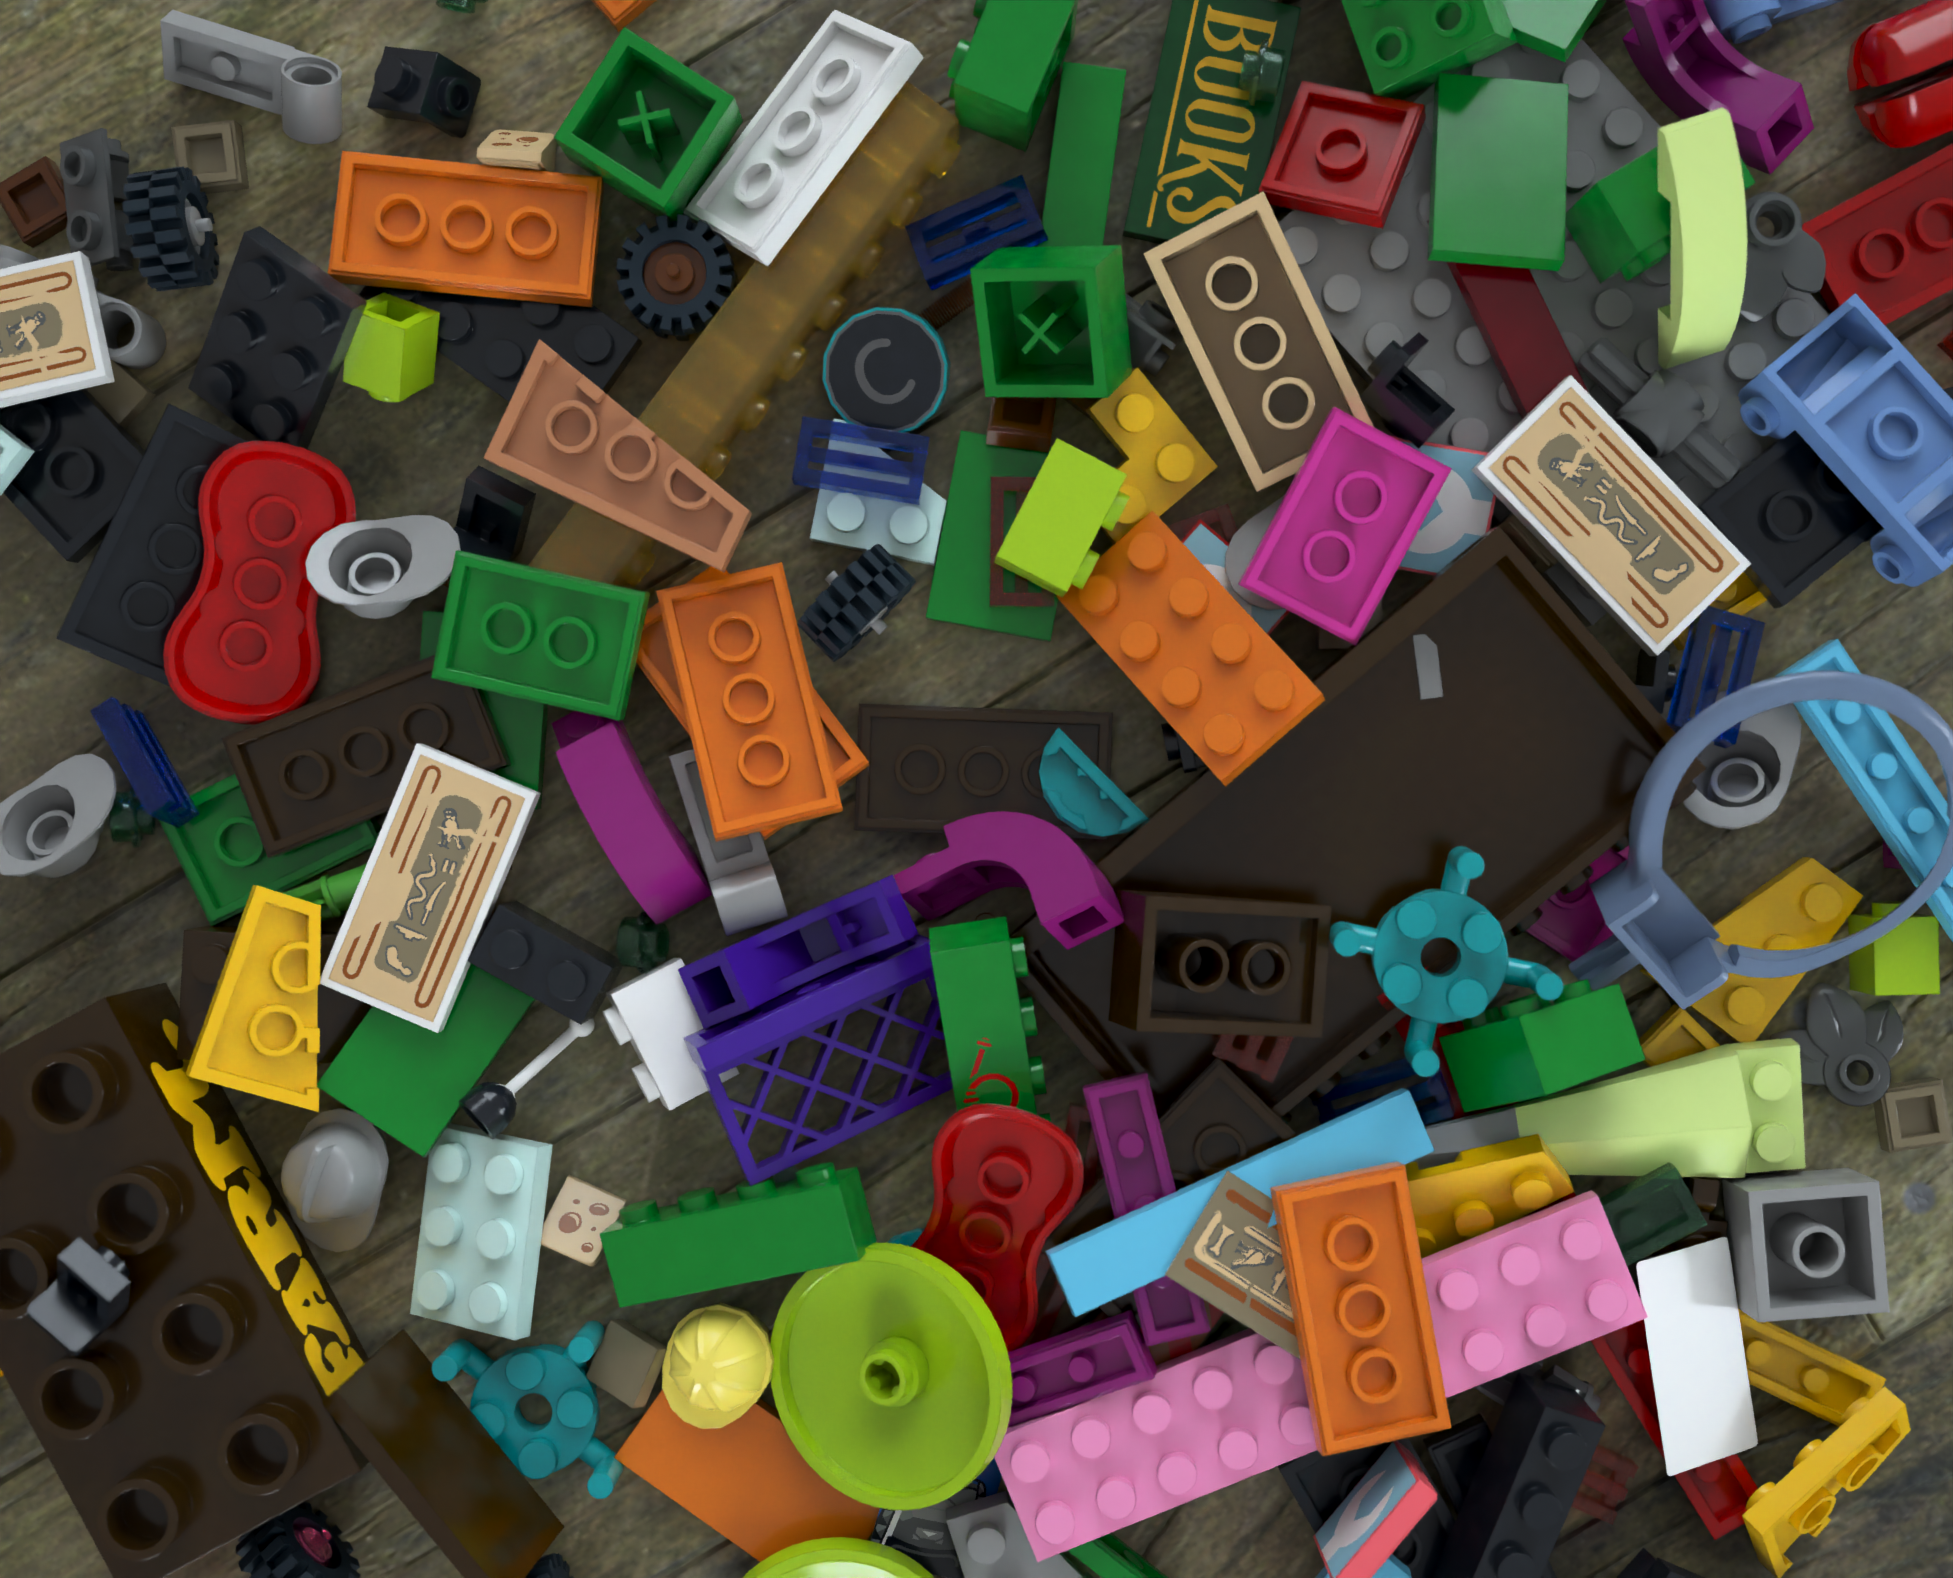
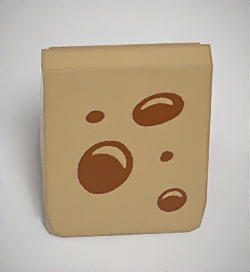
(519, 150)
(578, 1219)

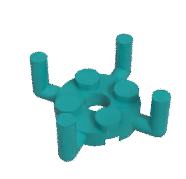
(1464, 988)
(562, 1380)

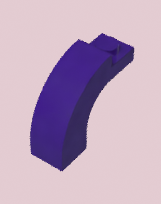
(797, 951)

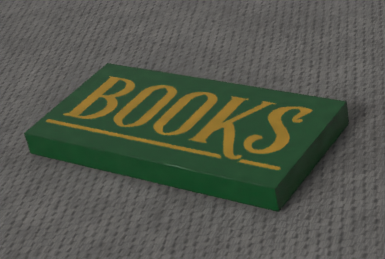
(1201, 135)

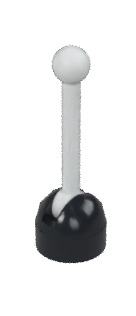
(494, 1104)

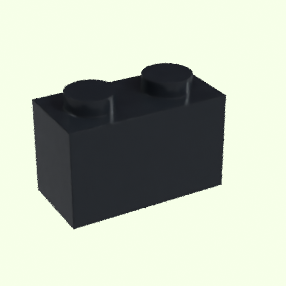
(546, 961)

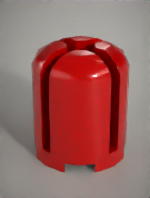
(1899, 50)

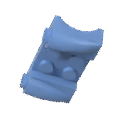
(1875, 426)

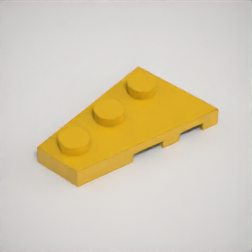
(1788, 912)
(265, 1005)
(1483, 1190)
(1807, 1493)

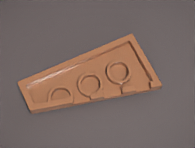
(599, 455)

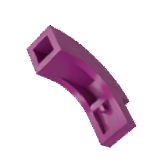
(1701, 72)
(628, 815)
(1021, 852)

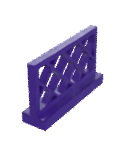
(799, 1014)

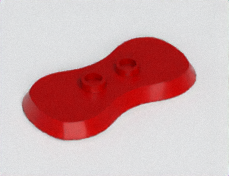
(250, 628)
(997, 1198)

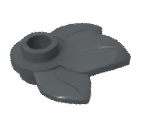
(1779, 261)
(1843, 1034)

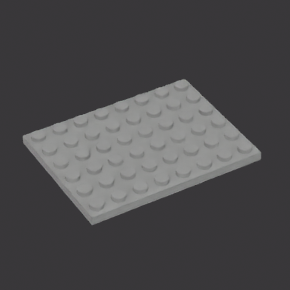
(1383, 289)

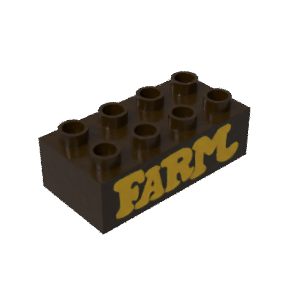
(212, 1382)

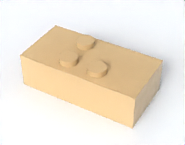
(1255, 336)

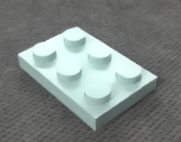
(481, 1231)

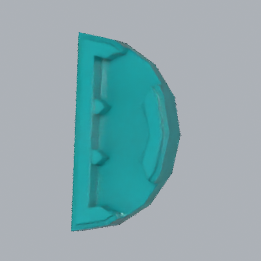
(1082, 792)

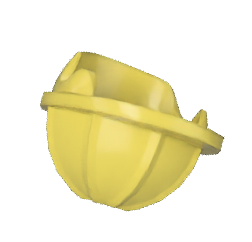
(716, 1365)

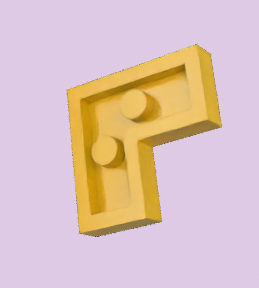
(1158, 450)

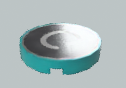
(886, 370)

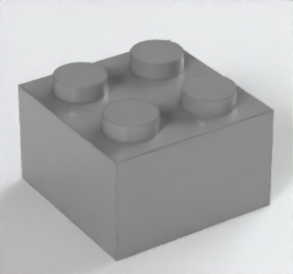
(1806, 1244)

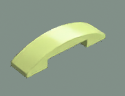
(1708, 236)

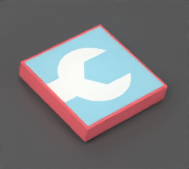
(1457, 515)
(1375, 1515)

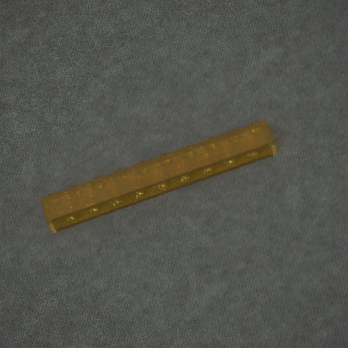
(769, 321)

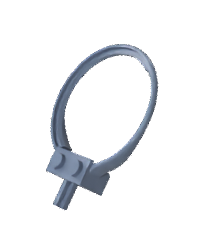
(1657, 920)

